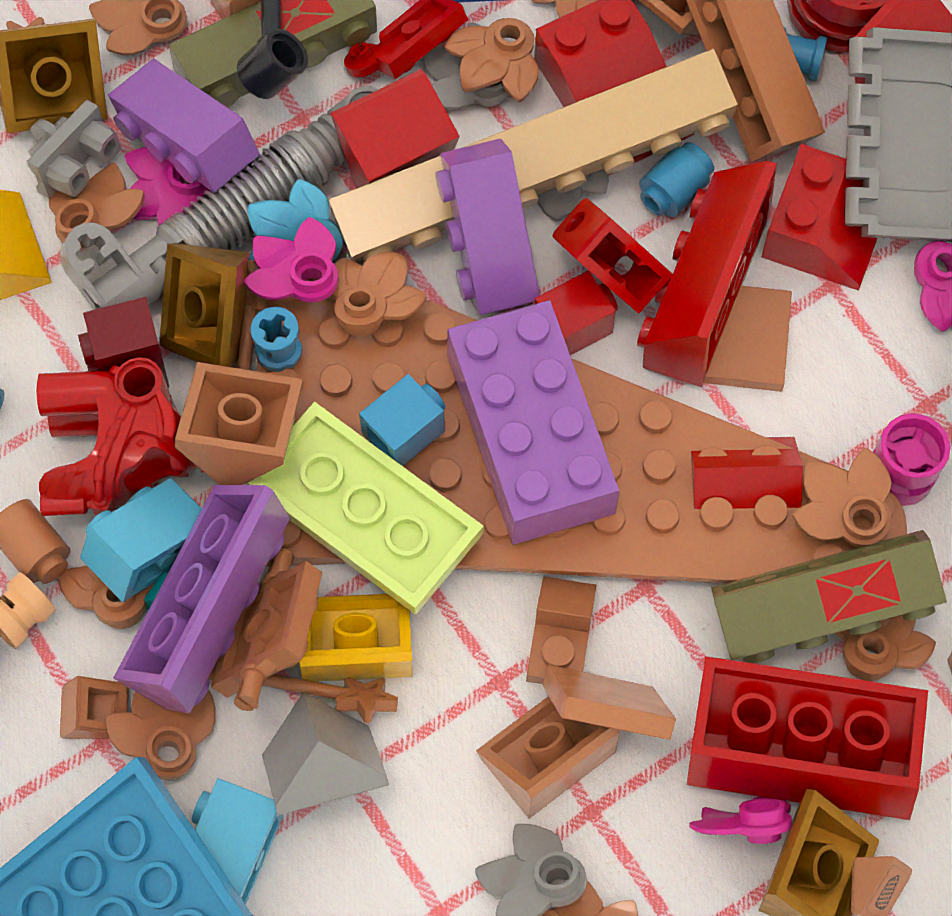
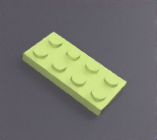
(370, 509)

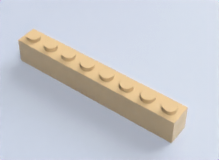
(548, 153)

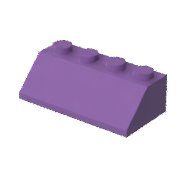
(204, 596)

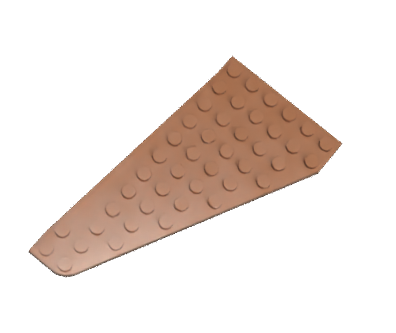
(642, 433)

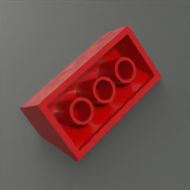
(708, 272)
(803, 730)

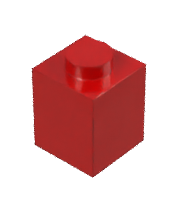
(582, 310)

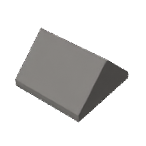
(320, 757)

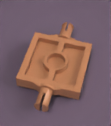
(269, 631)

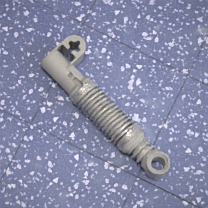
(211, 220)

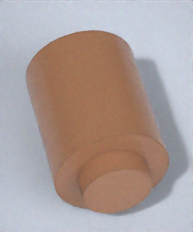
(32, 542)

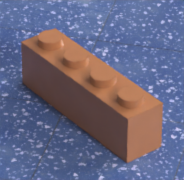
(763, 73)

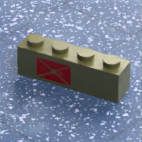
(322, 26)
(829, 596)

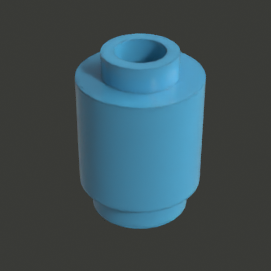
(676, 180)

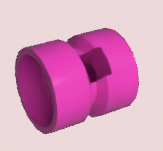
(914, 455)

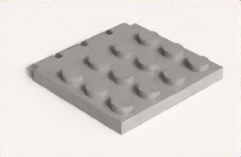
(905, 137)

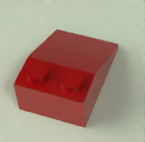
(597, 51)

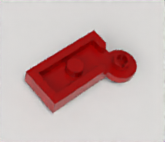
(407, 39)

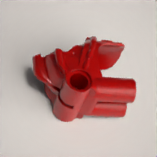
(134, 431)

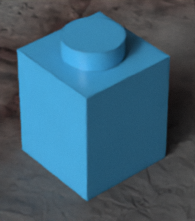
(404, 419)

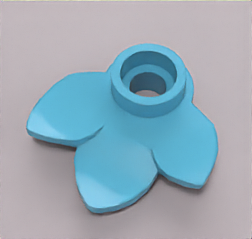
(284, 218)

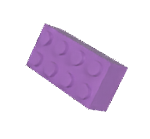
(532, 422)

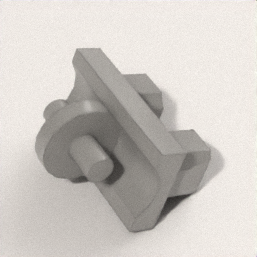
(66, 145)

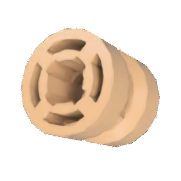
(21, 608)

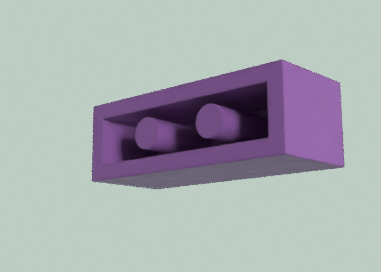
(183, 125)
(488, 226)

